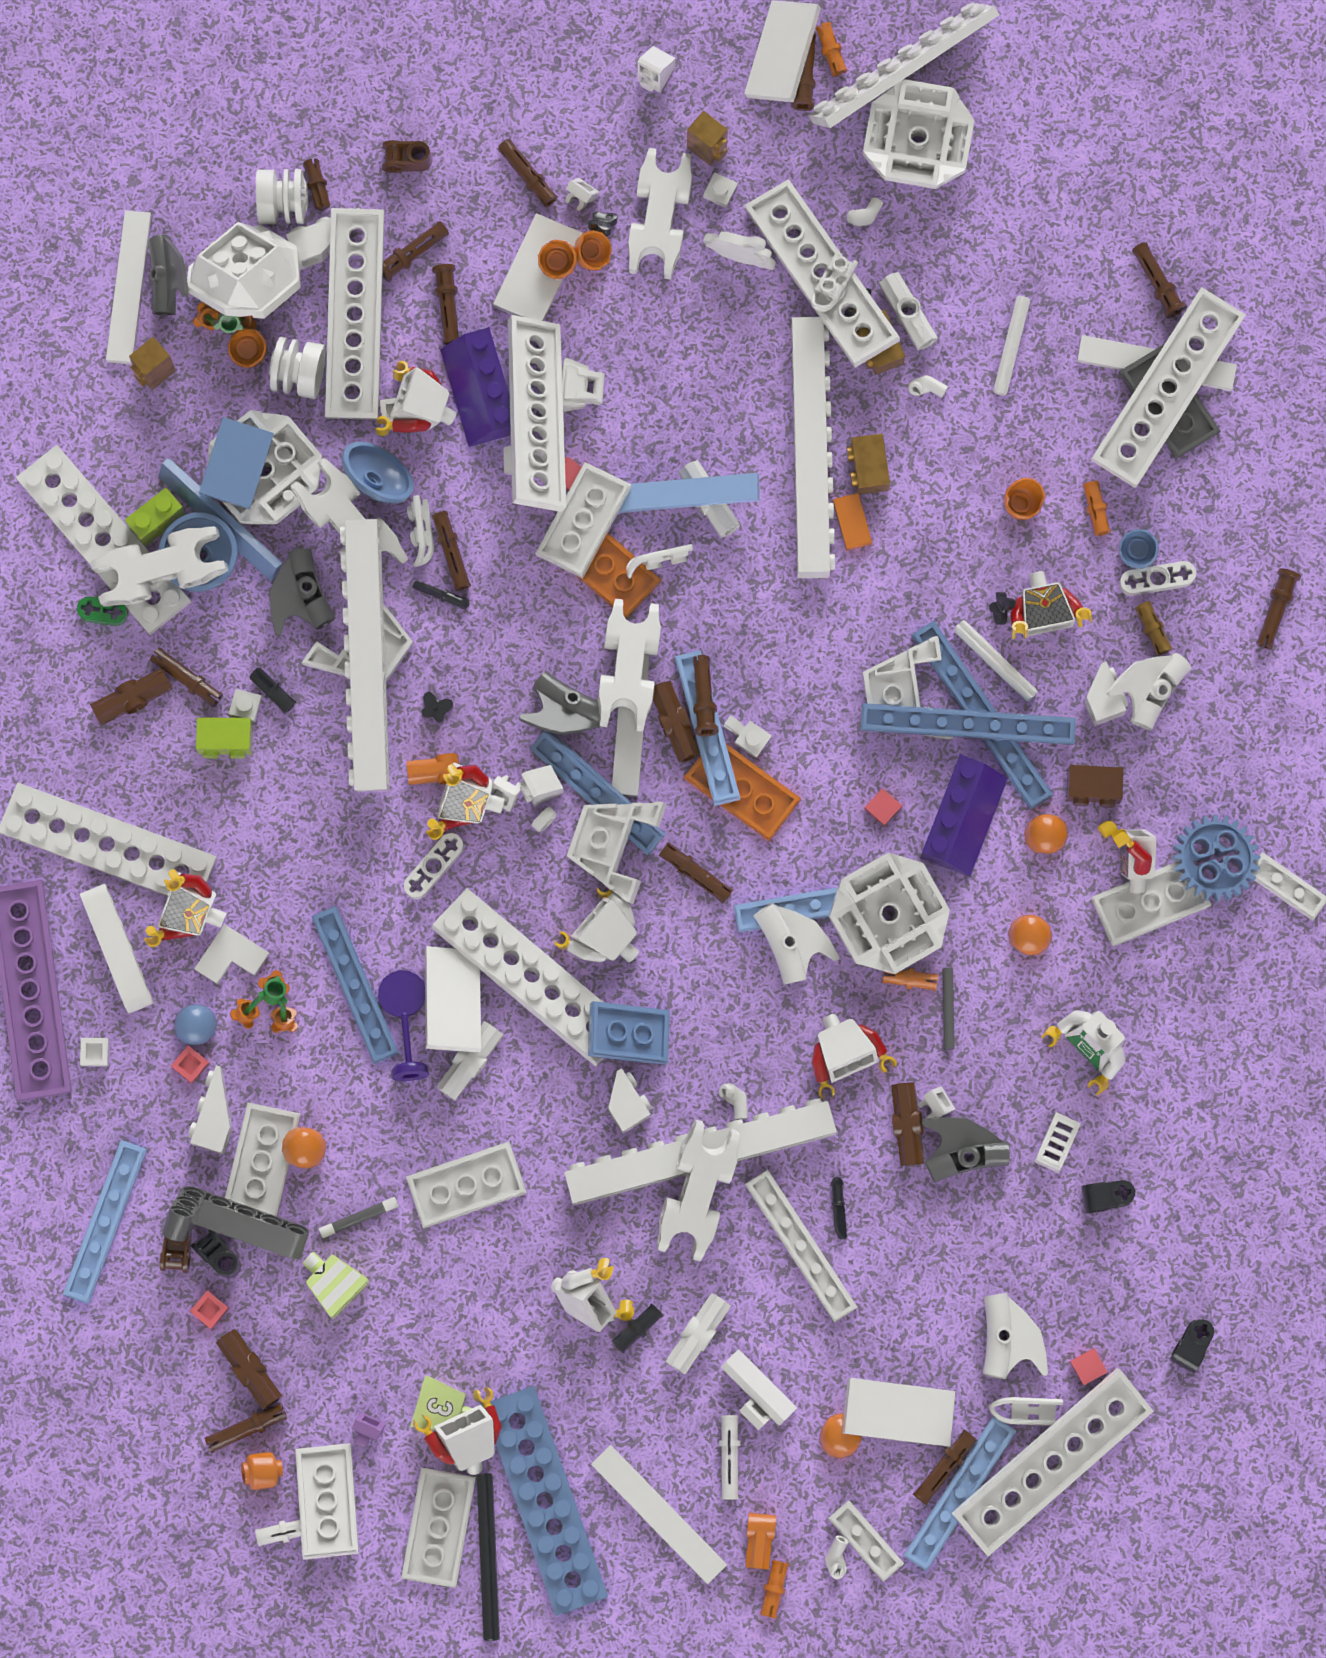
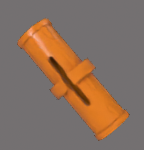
(831, 49)
(1096, 508)
(912, 979)
(774, 1589)

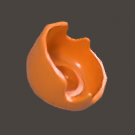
(593, 250)
(557, 259)
(247, 348)
(1024, 498)
(1046, 834)
(1030, 934)
(303, 1147)
(836, 1443)

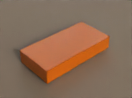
(852, 521)

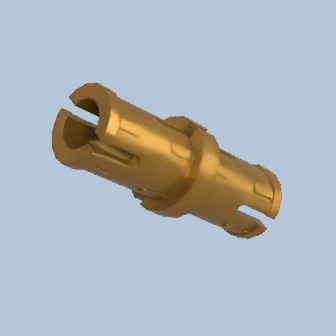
(1153, 628)

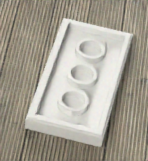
(782, 51)
(526, 289)
(585, 521)
(1134, 914)
(451, 1001)
(259, 1164)
(466, 1185)
(898, 1412)
(327, 1501)
(438, 1527)

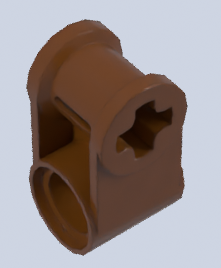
(404, 156)
(176, 1250)

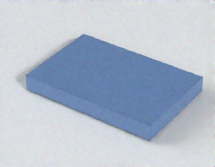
(236, 463)
(628, 1033)

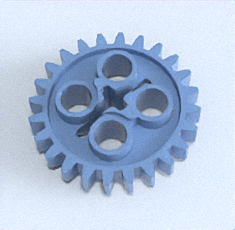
(1208, 836)

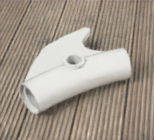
(1150, 686)
(802, 936)
(1022, 1341)

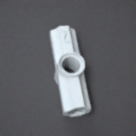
(901, 297)
(719, 515)
(467, 1064)
(698, 1333)

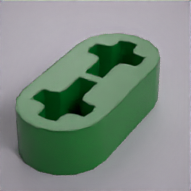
(101, 617)

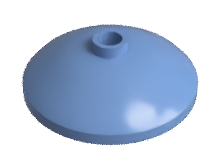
(377, 472)
(222, 549)

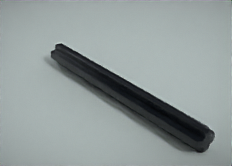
(488, 1558)

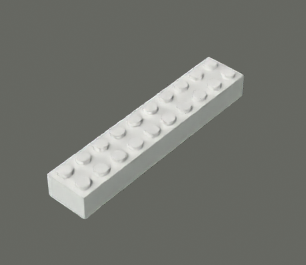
(366, 654)

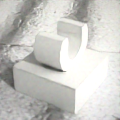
(582, 191)
(506, 790)
(938, 1102)

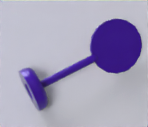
(402, 996)

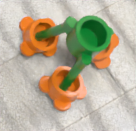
(213, 319)
(273, 993)

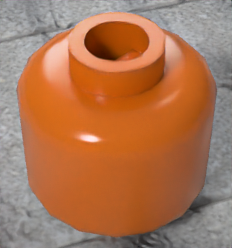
(261, 1470)

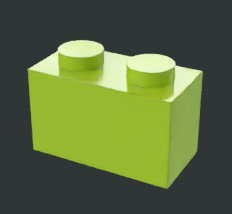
(154, 517)
(225, 737)

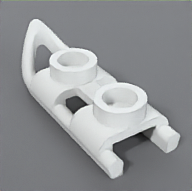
(828, 286)
(419, 536)
(654, 559)
(1020, 1410)

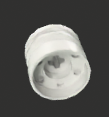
(281, 196)
(297, 367)

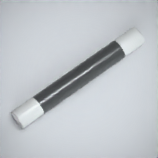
(358, 1217)

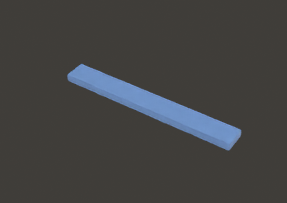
(970, 697)
(968, 724)

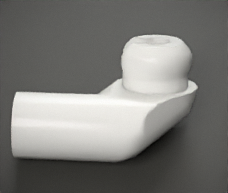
(865, 216)
(927, 384)
(735, 1097)
(834, 1558)

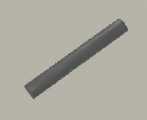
(948, 1008)

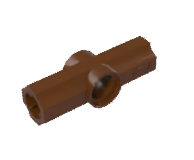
(131, 696)
(675, 722)
(907, 1124)
(249, 1369)

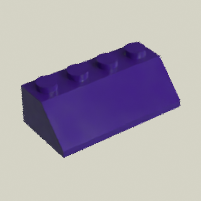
(478, 386)
(964, 816)

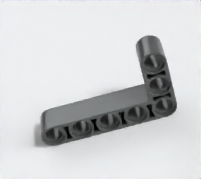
(234, 1220)

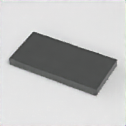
(1194, 425)

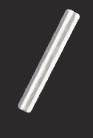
(1011, 345)
(995, 661)

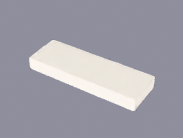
(1289, 887)
(758, 1387)
(866, 1541)

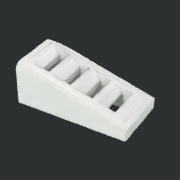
(1048, 1162)

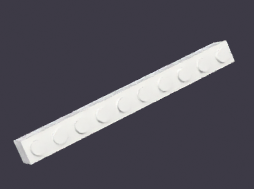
(811, 448)
(659, 1161)

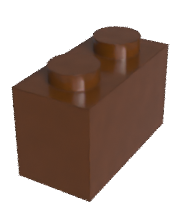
(1095, 785)

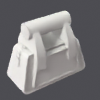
(575, 383)

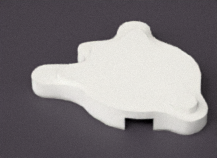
(741, 249)

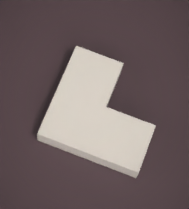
(228, 948)

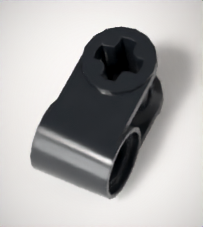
(1102, 1195)
(214, 1251)
(1190, 1349)

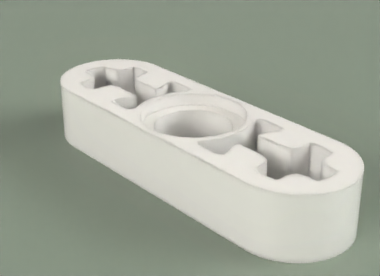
(1178, 581)
(451, 855)

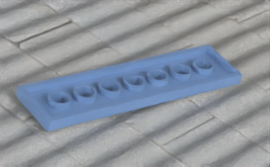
(563, 1507)

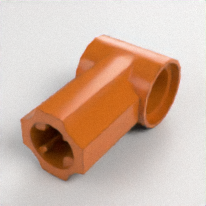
(430, 770)
(760, 1536)

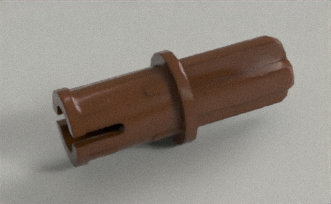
(316, 184)

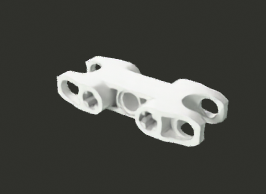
(657, 233)
(336, 506)
(177, 561)
(626, 686)
(692, 1209)

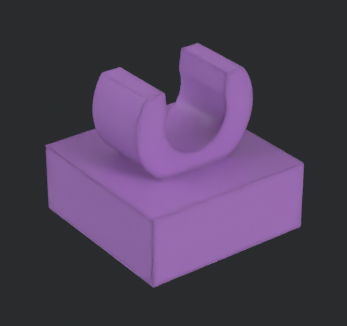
(368, 1428)

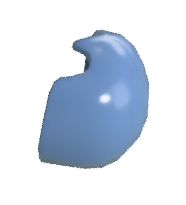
(1138, 549)
(195, 1025)

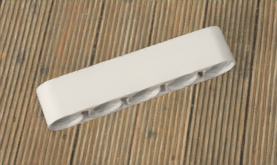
(116, 948)

